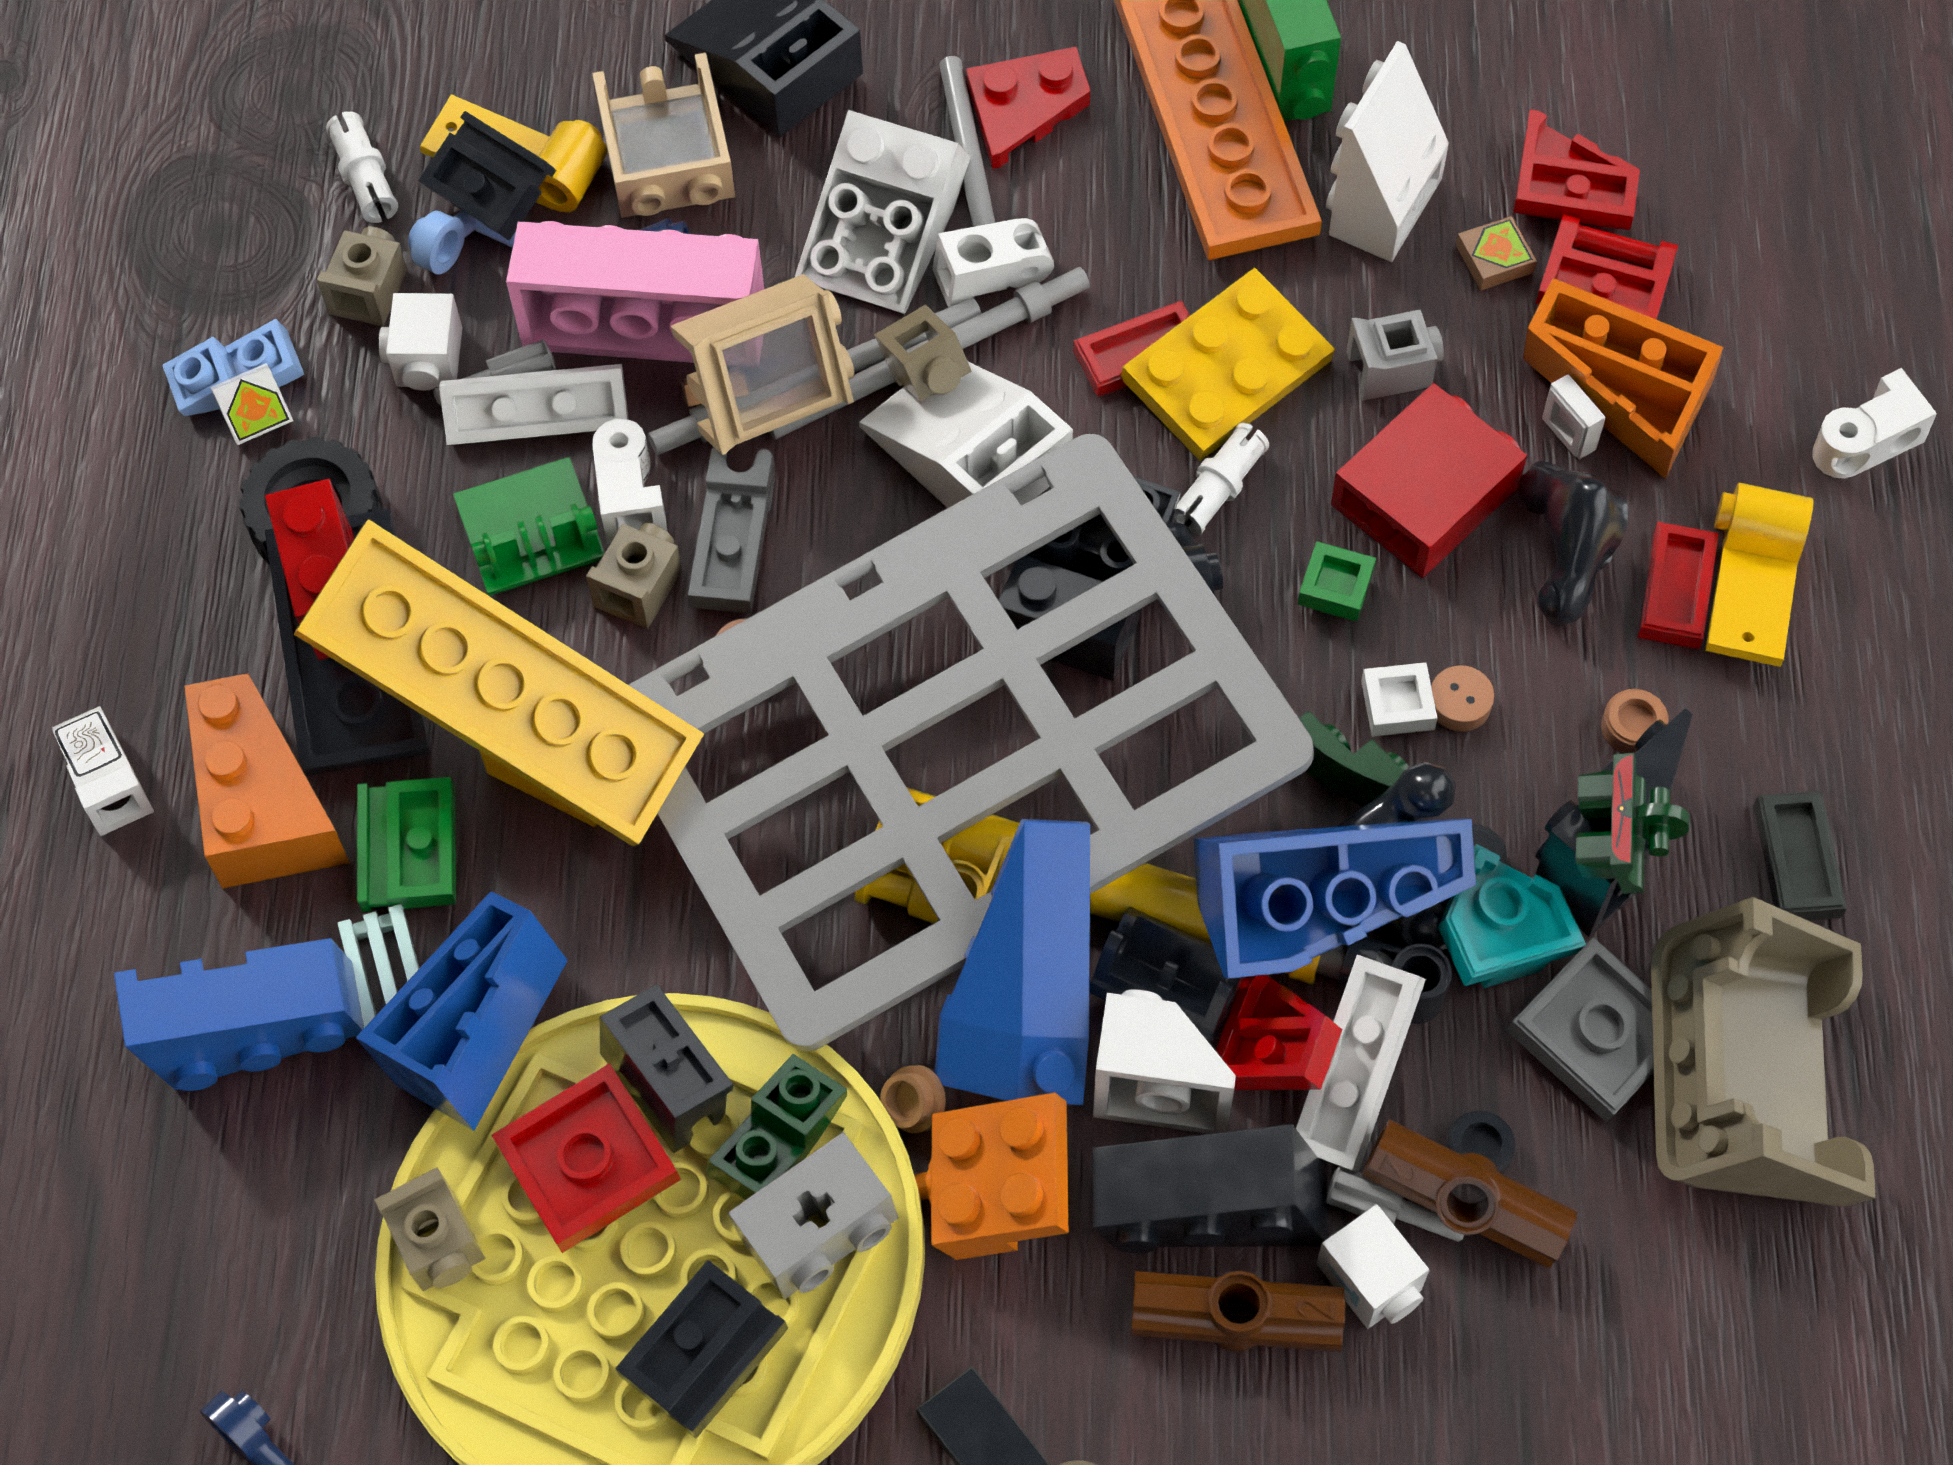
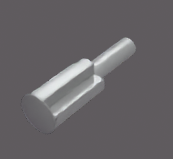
(527, 359)
(1358, 1194)

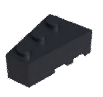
(1211, 1191)

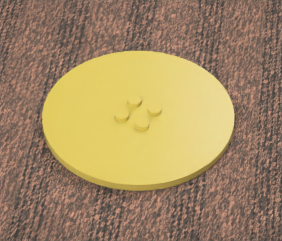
(530, 1340)

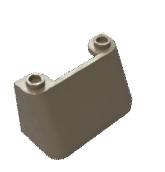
(1745, 1055)

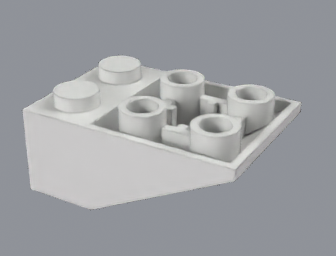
(1386, 159)
(882, 211)
(968, 435)

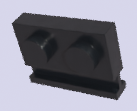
(487, 175)
(701, 1348)

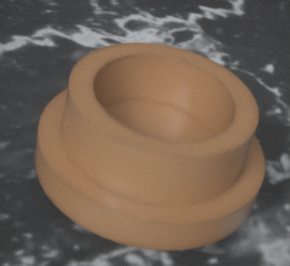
(913, 1097)

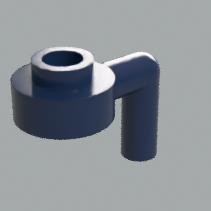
(241, 1425)

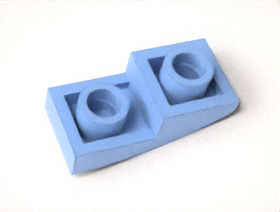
(212, 363)

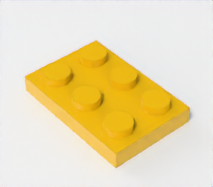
(1227, 363)

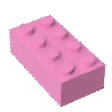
(622, 287)

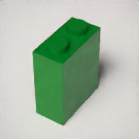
(1298, 52)

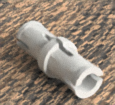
(362, 167)
(1220, 478)

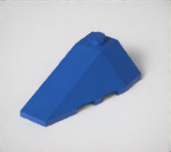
(1302, 892)
(1024, 991)

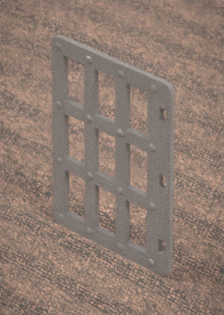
(918, 570)

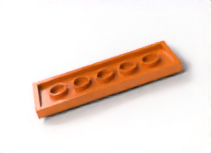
(1220, 124)

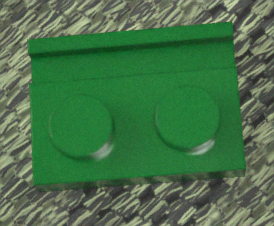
(406, 844)

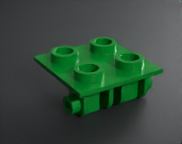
(529, 526)

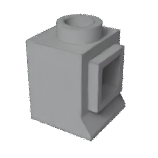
(1395, 352)

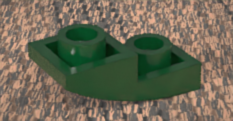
(1354, 776)
(780, 1131)

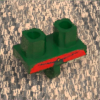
(1622, 850)

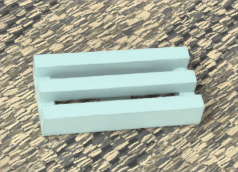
(373, 927)

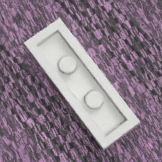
(532, 404)
(1374, 1024)

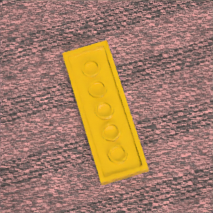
(499, 683)

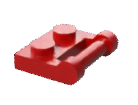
(1607, 278)

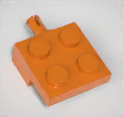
(997, 1175)

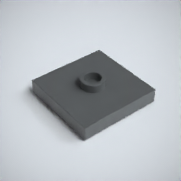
(1592, 1029)

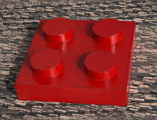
(586, 1157)

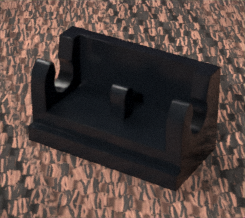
(1168, 963)
(663, 1066)

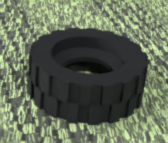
(303, 464)

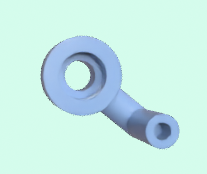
(440, 238)

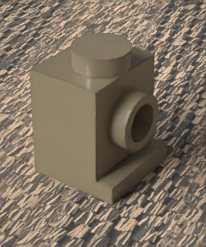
(363, 276)
(931, 367)
(636, 589)
(418, 1208)

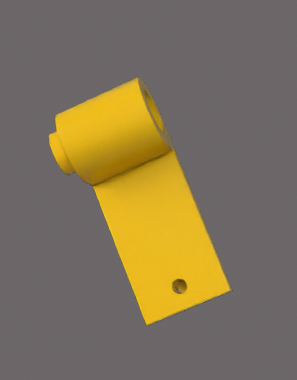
(572, 150)
(1757, 571)

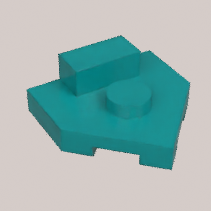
(1507, 924)

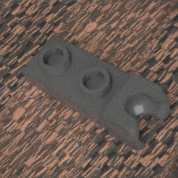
(731, 534)

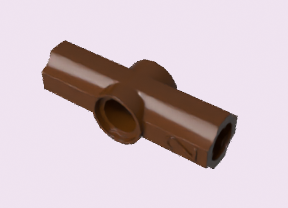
(1507, 1215)
(1285, 1312)

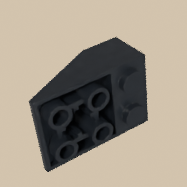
(773, 54)
(1073, 566)
(1598, 899)

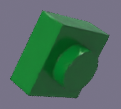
(1336, 581)

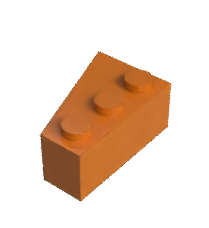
(1628, 364)
(251, 792)

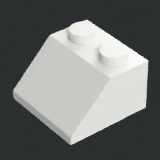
(1159, 1068)

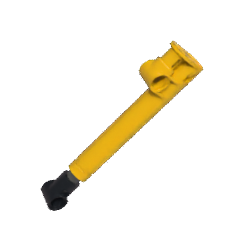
(1156, 892)

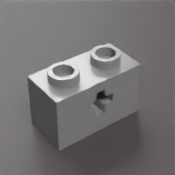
(827, 1183)

